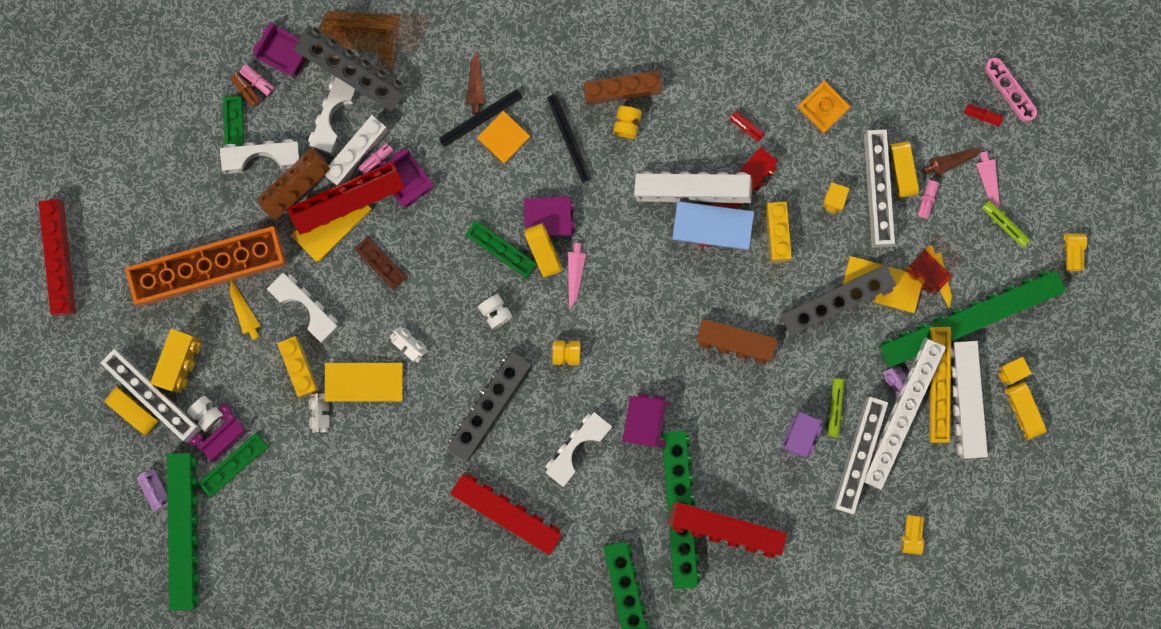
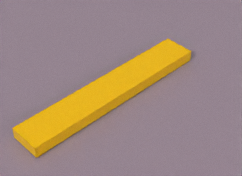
(940, 389)

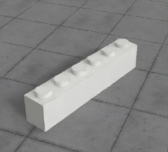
(693, 187)
(879, 188)
(151, 396)
(968, 399)
(860, 455)

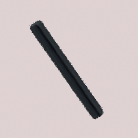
(480, 118)
(569, 138)

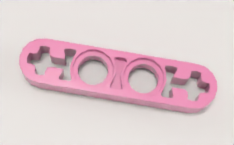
(1007, 92)

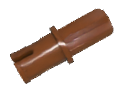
(245, 89)

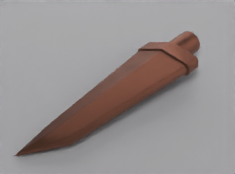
(475, 89)
(945, 163)

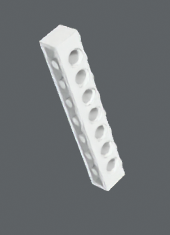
(903, 412)

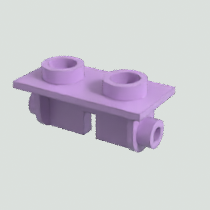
(895, 377)
(153, 489)

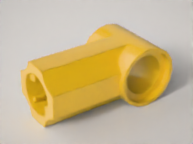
(1075, 246)
(912, 538)

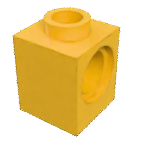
(835, 198)
(1014, 371)

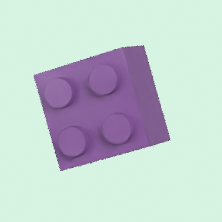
(801, 435)

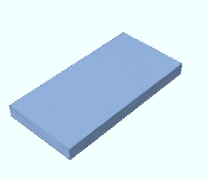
(713, 225)

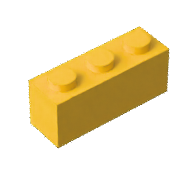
(778, 232)
(298, 367)

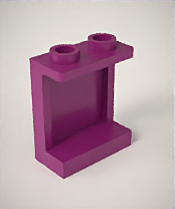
(277, 51)
(413, 178)
(552, 212)
(645, 420)

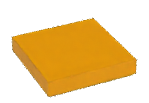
(823, 106)
(503, 137)

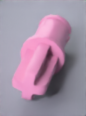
(257, 80)
(376, 158)
(928, 199)

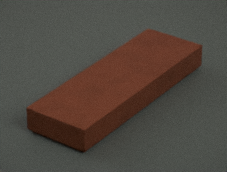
(380, 263)

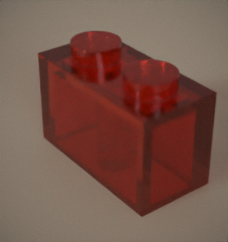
(928, 272)

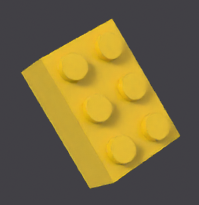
(176, 361)

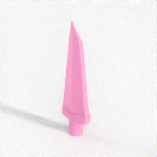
(988, 174)
(575, 269)

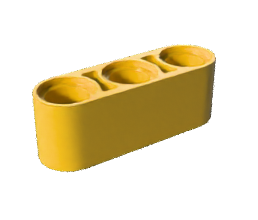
(904, 169)
(543, 250)
(128, 408)
(1026, 410)

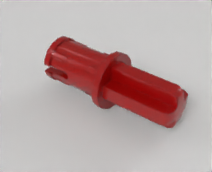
(983, 114)
(747, 126)

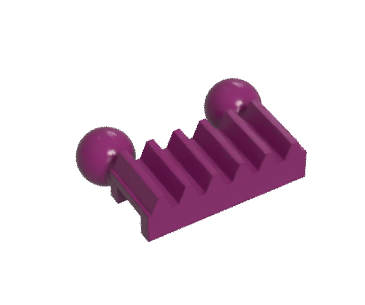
(222, 438)

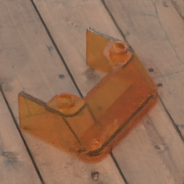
(363, 32)

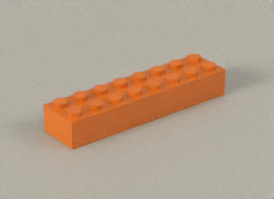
(206, 266)

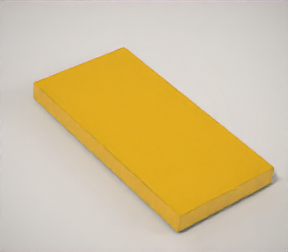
(326, 237)
(904, 294)
(363, 382)

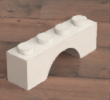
(323, 137)
(364, 140)
(235, 158)
(320, 324)
(593, 429)

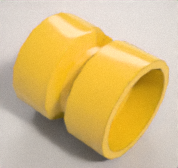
(627, 122)
(566, 353)

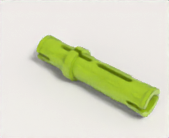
(1005, 223)
(836, 408)

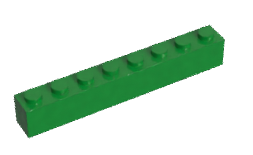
(182, 531)

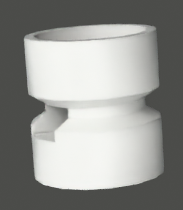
(492, 305)
(204, 413)

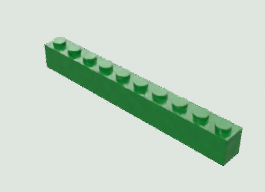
(975, 317)

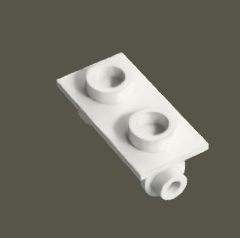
(415, 348)
(318, 420)

